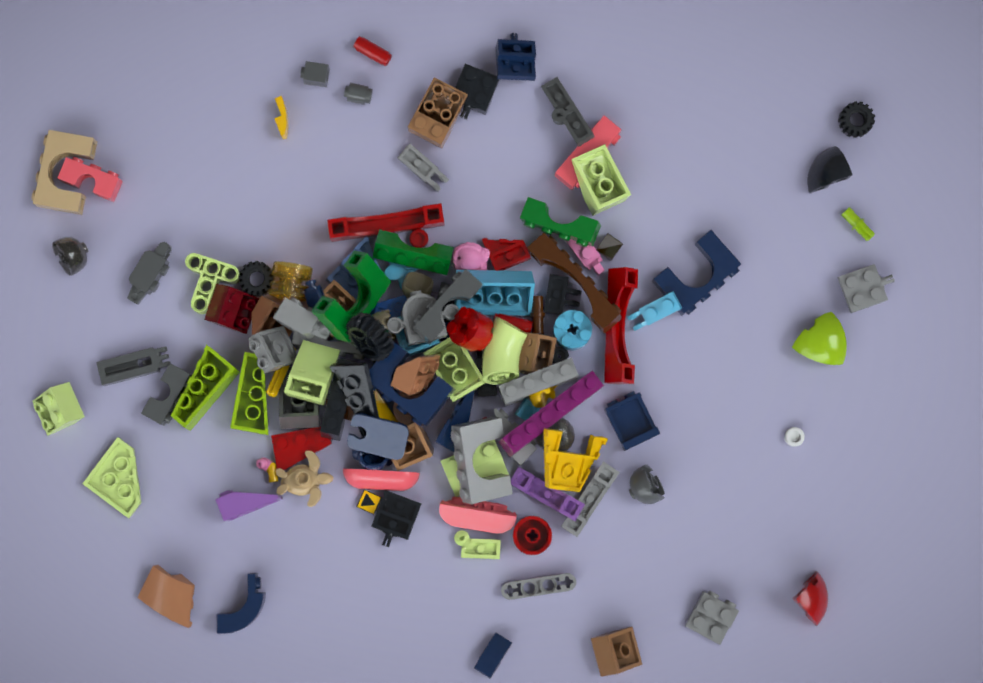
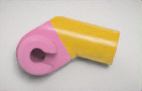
(269, 467)

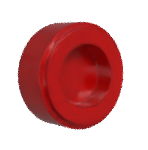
(419, 238)

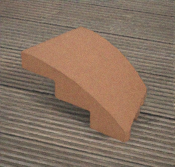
(168, 595)

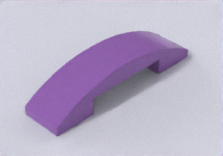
(551, 497)

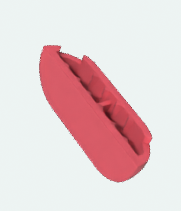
(380, 479)
(479, 516)

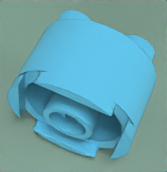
(577, 320)

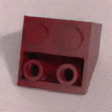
(231, 308)

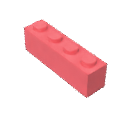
(605, 133)

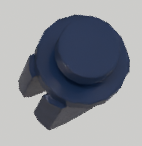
(313, 293)

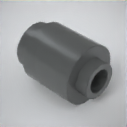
(358, 93)

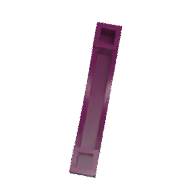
(551, 413)

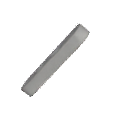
(538, 583)

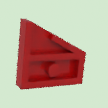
(506, 253)

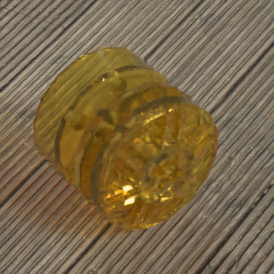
(290, 280)

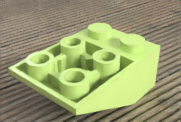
(312, 372)

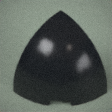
(828, 169)

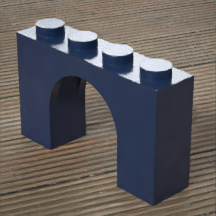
(722, 264)
(422, 408)

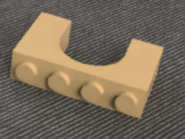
(59, 146)

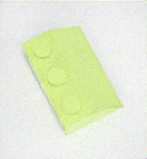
(486, 462)

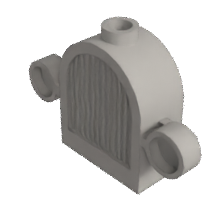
(412, 308)

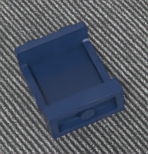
(631, 420)

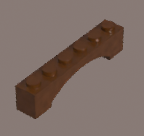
(546, 252)

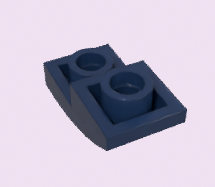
(493, 655)

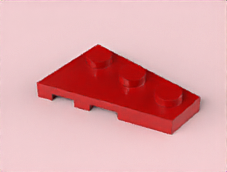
(291, 446)

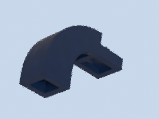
(248, 613)

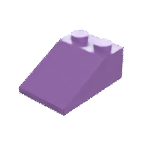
(237, 504)

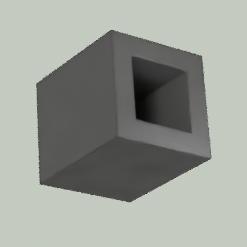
(315, 74)

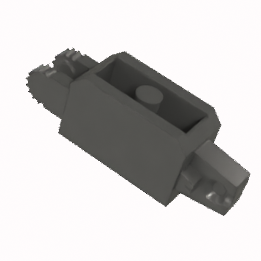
(148, 272)

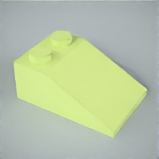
(600, 180)
(456, 368)

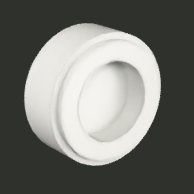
(794, 436)

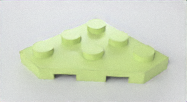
(117, 478)

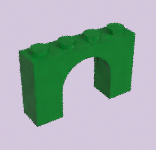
(371, 286)

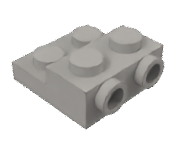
(272, 349)
(712, 617)

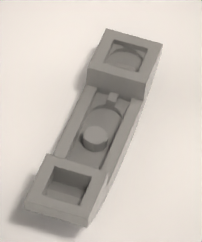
(591, 497)

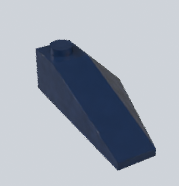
(460, 415)

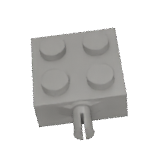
(864, 288)

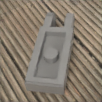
(421, 166)

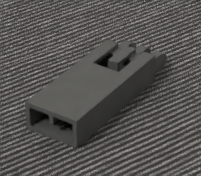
(127, 366)

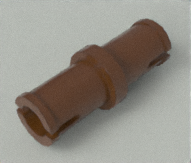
(537, 315)

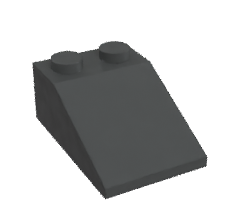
(296, 412)

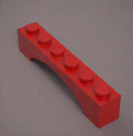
(409, 220)
(617, 363)

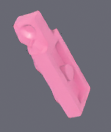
(587, 256)

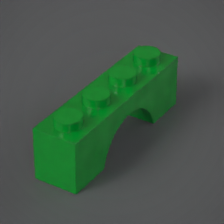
(582, 230)
(393, 249)

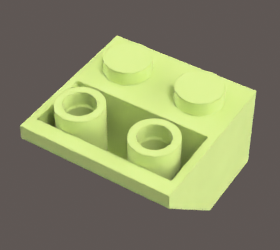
(58, 408)

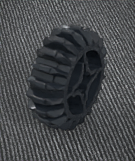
(370, 337)

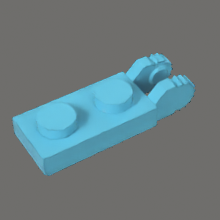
(656, 310)

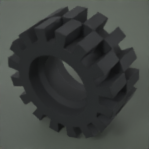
(853, 130)
(245, 276)

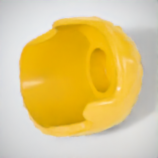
(540, 398)

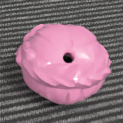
(470, 257)

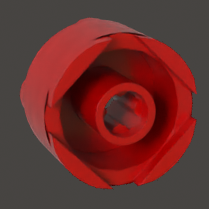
(470, 329)
(540, 543)

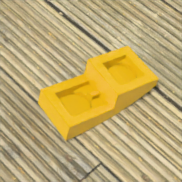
(282, 121)

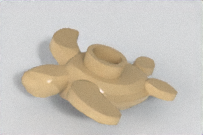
(304, 479)

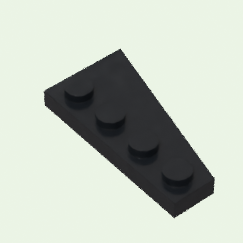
(357, 387)

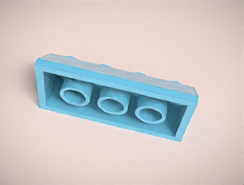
(502, 292)

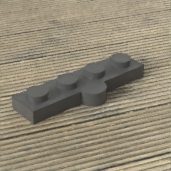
(567, 112)

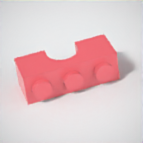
(106, 184)

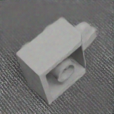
(300, 320)

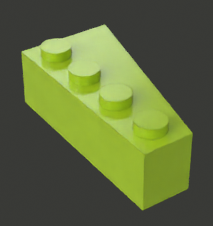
(205, 386)
(250, 400)

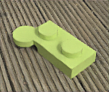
(477, 547)

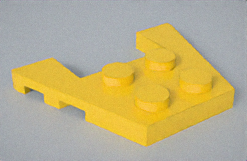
(568, 469)

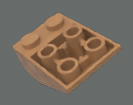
(437, 112)
(536, 353)

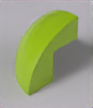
(823, 341)

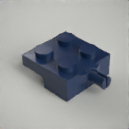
(515, 59)

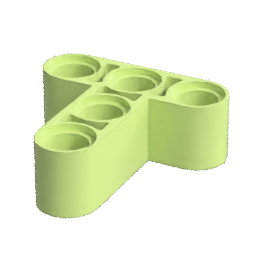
(205, 276)

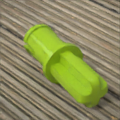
(858, 224)

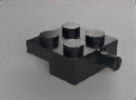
(479, 87)
(396, 516)

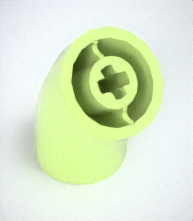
(502, 353)

